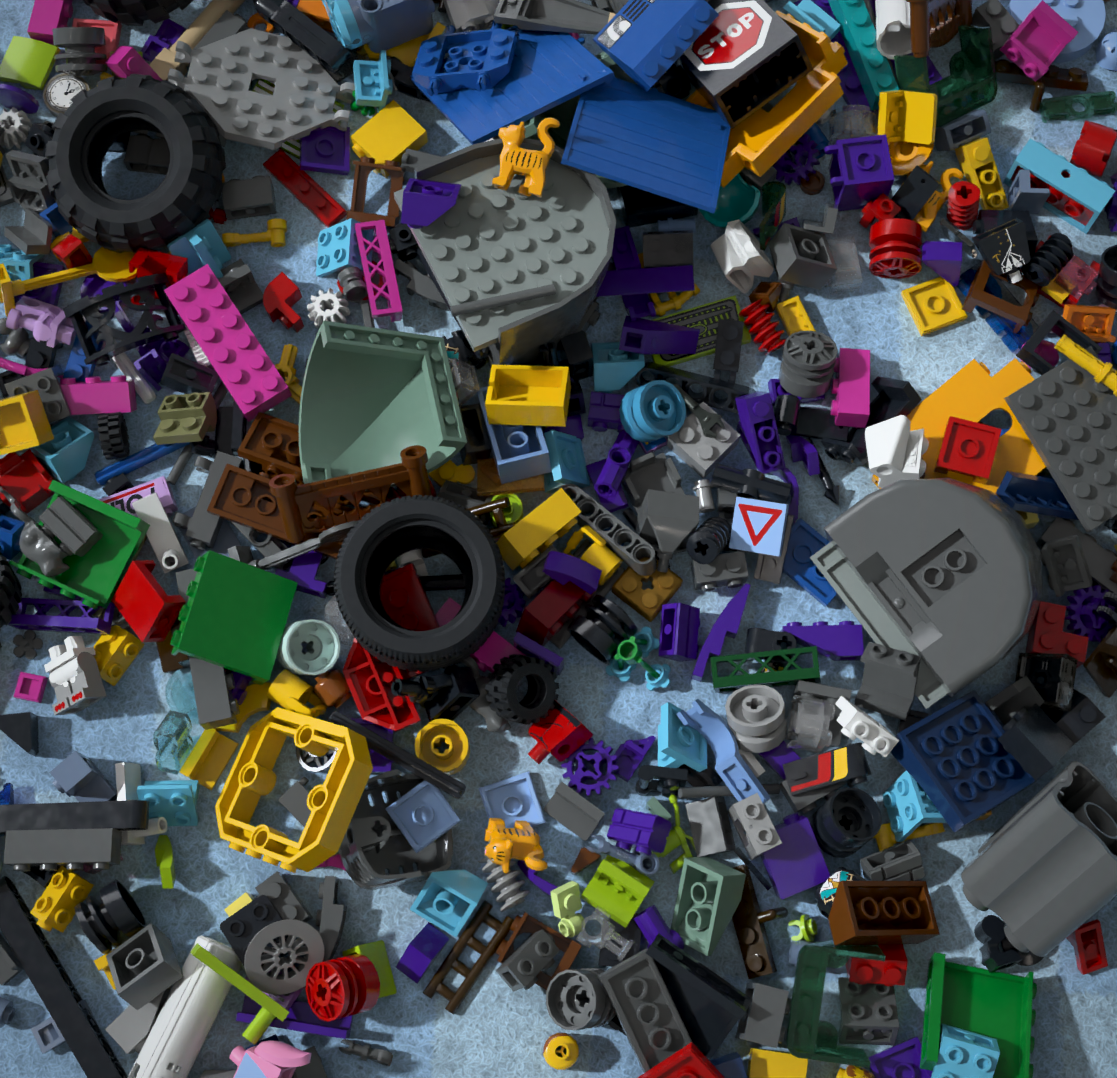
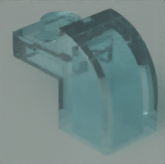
(181, 693)

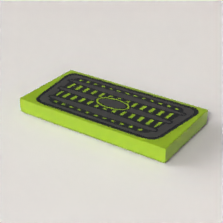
(706, 319)

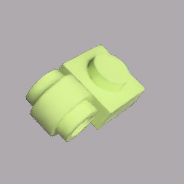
(565, 903)

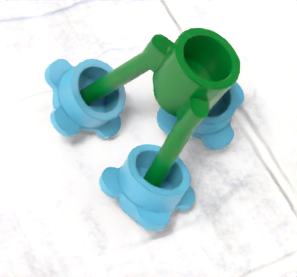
(632, 652)

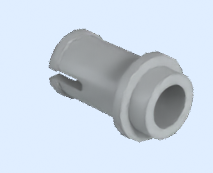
(704, 492)

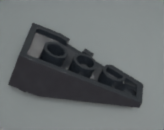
(1078, 721)

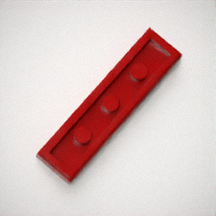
(305, 189)

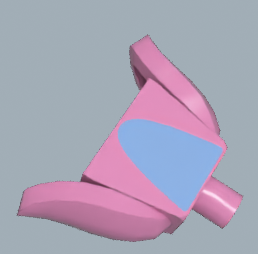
(268, 1060)

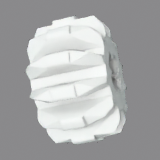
(16, 128)
(328, 301)

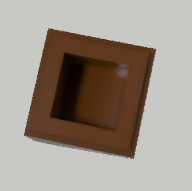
(768, 292)
(584, 859)

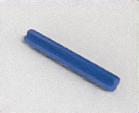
(136, 461)

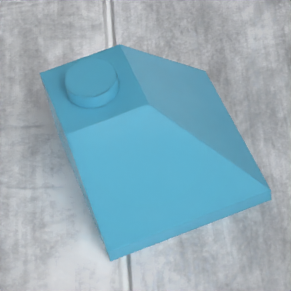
(613, 366)
(68, 450)
(449, 899)

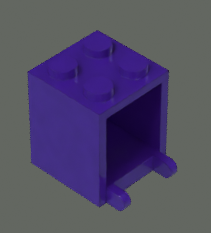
(859, 171)

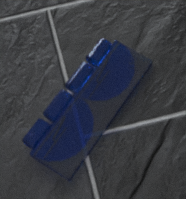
(998, 323)

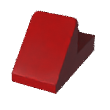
(72, 252)
(1089, 947)

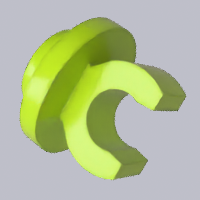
(807, 927)

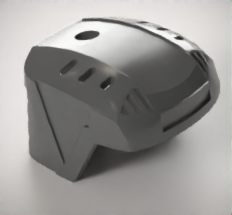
(377, 843)

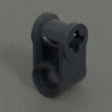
(765, 640)

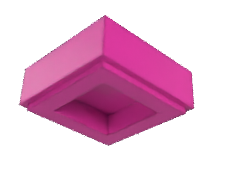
(30, 687)

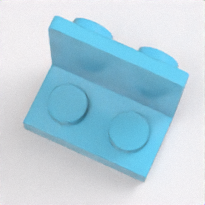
(340, 248)
(17, 262)
(909, 807)
(965, 1054)

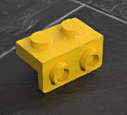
(116, 653)

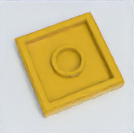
(933, 305)

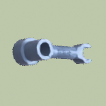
(651, 863)

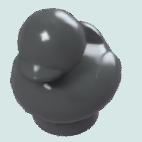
(16, 342)

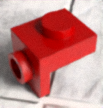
(881, 208)

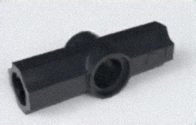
(750, 484)

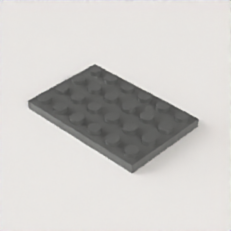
(1075, 435)

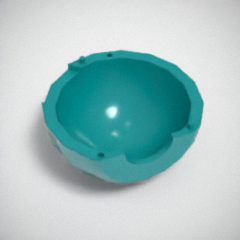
(734, 202)

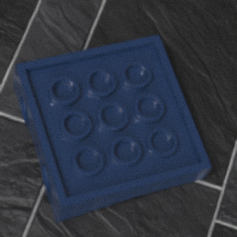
(961, 761)

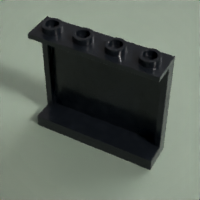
(703, 998)

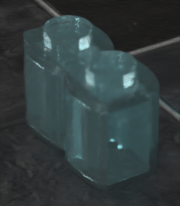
(173, 742)

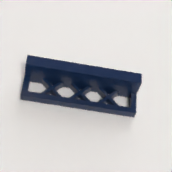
(1034, 495)

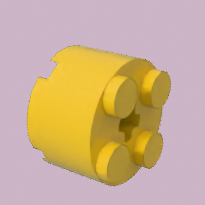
(455, 738)

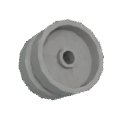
(756, 718)

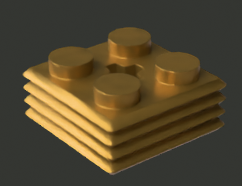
(646, 602)

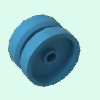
(652, 411)

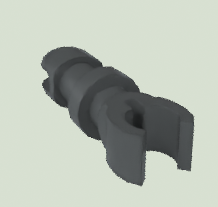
(366, 1052)

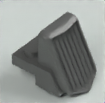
(29, 181)

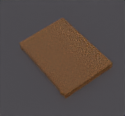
(489, 482)

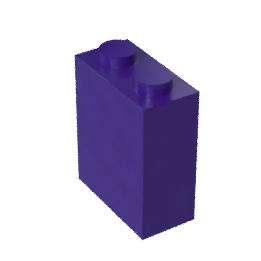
(797, 861)

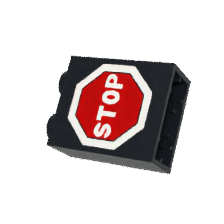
(744, 58)

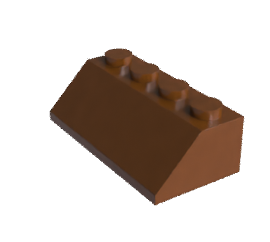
(882, 913)

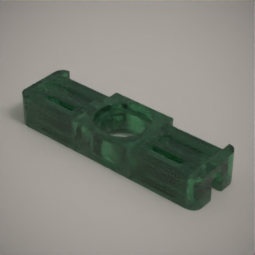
(1094, 104)

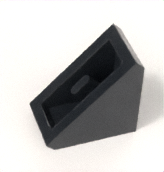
(22, 730)

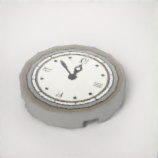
(60, 90)

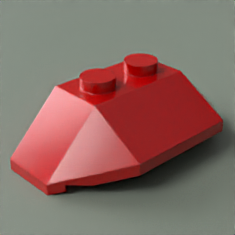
(371, 689)

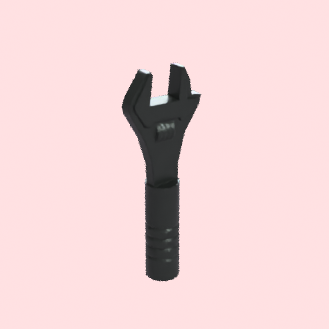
(706, 419)

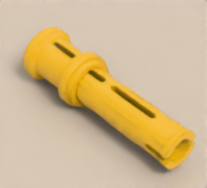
(1101, 371)

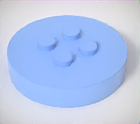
(1083, 15)

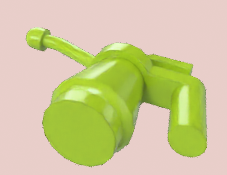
(675, 839)

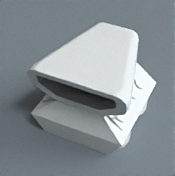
(741, 256)
(895, 450)

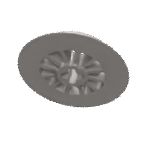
(286, 982)

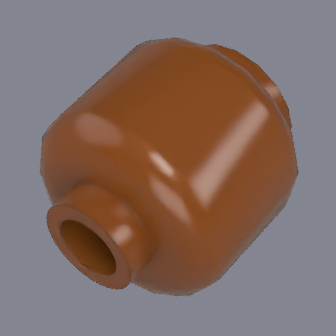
(332, 688)

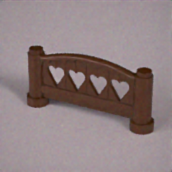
(928, 11)
(296, 500)

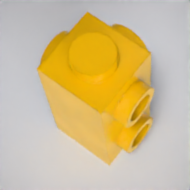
(57, 902)

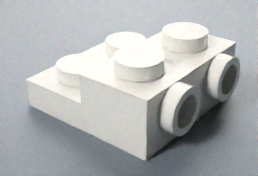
(862, 726)

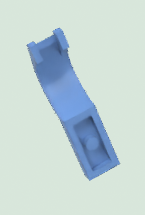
(729, 762)

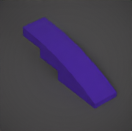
(725, 625)

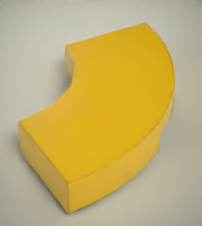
(255, 701)

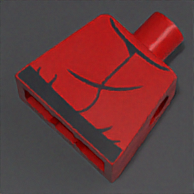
(557, 734)

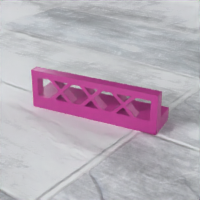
(387, 270)

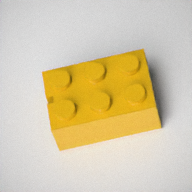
(528, 395)
(23, 423)
(538, 530)

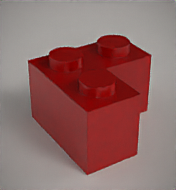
(1048, 635)

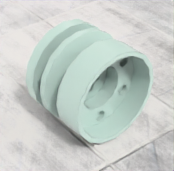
(322, 647)

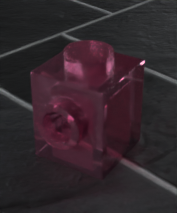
(1077, 277)

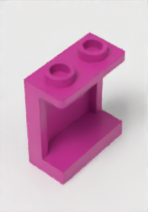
(1038, 40)

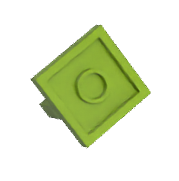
(617, 889)

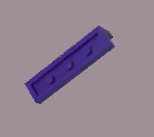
(63, 621)
(299, 1019)

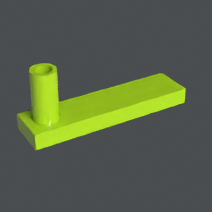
(270, 1008)

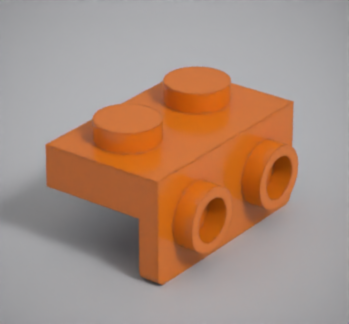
(1092, 321)

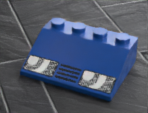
(652, 35)

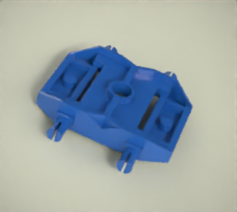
(473, 60)

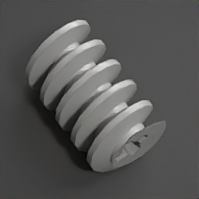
(505, 884)

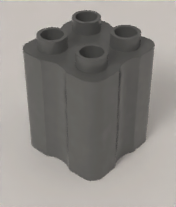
(1049, 862)

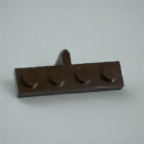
(1055, 77)
(751, 930)

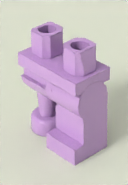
(43, 319)

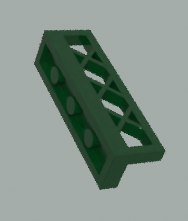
(773, 678)

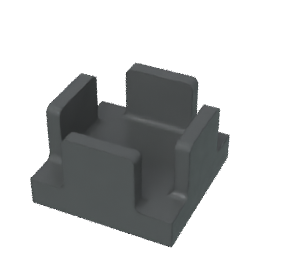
(650, 473)

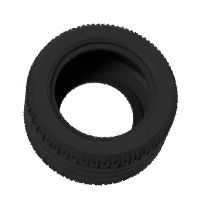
(409, 526)

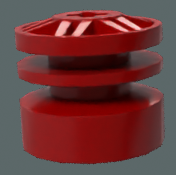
(895, 248)
(342, 987)

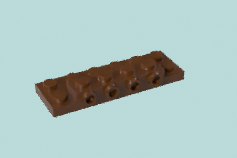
(276, 447)
(249, 502)

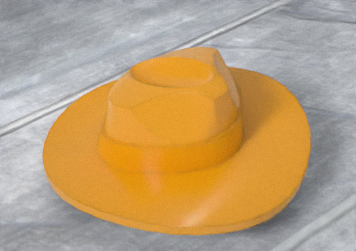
(907, 156)

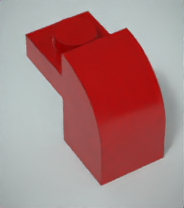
(278, 300)

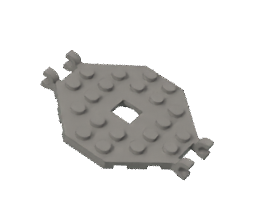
(222, 78)

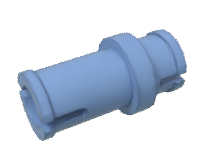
(676, 225)

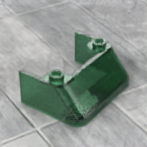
(971, 76)
(806, 1034)

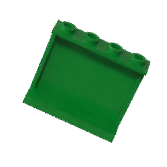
(103, 567)
(234, 616)
(983, 1004)

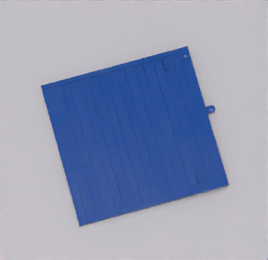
(543, 74)
(649, 142)

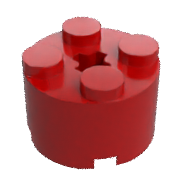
(1094, 148)

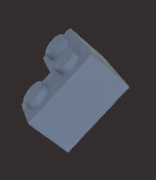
(82, 779)

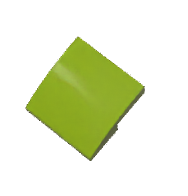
(28, 62)

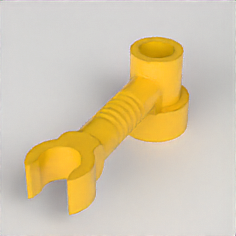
(275, 233)
(885, 837)

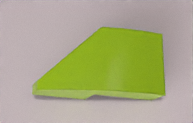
(165, 861)

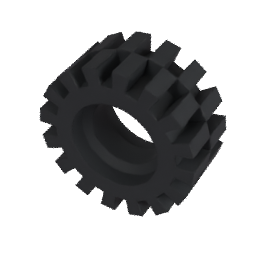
(113, 435)

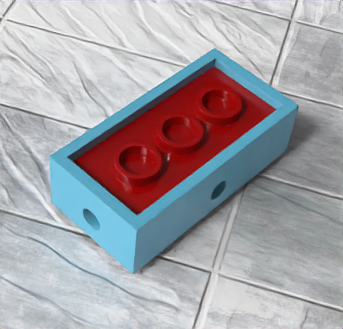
(1073, 192)

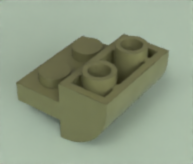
(186, 418)

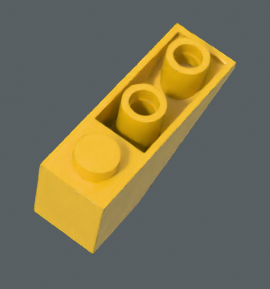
(981, 170)

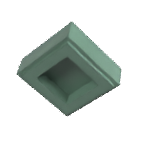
(656, 808)

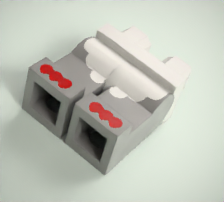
(74, 676)

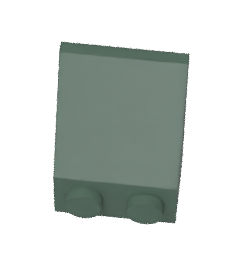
(706, 902)

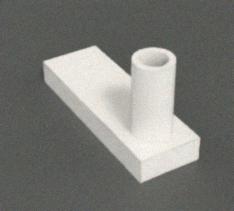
(160, 533)
(127, 780)

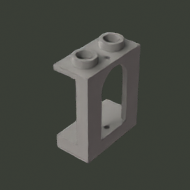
(752, 817)

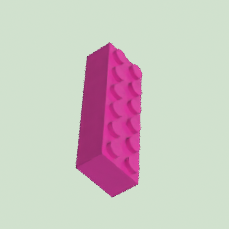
(228, 342)

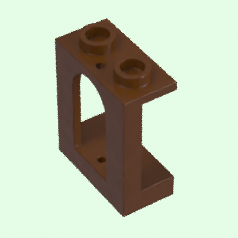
(362, 171)
(1018, 314)
(528, 924)

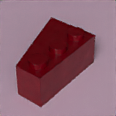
(550, 611)

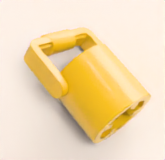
(597, 554)
(293, 693)

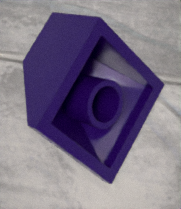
(427, 201)

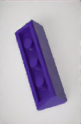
(647, 281)

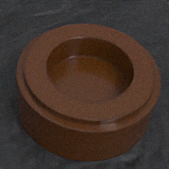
(814, 184)

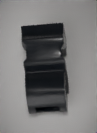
(990, 933)

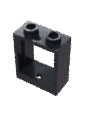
(1060, 327)

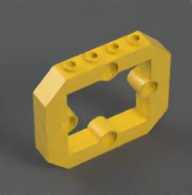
(330, 804)

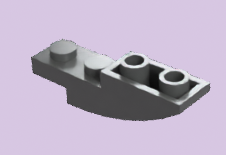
(420, 284)
(331, 917)

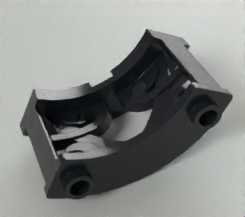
(89, 308)

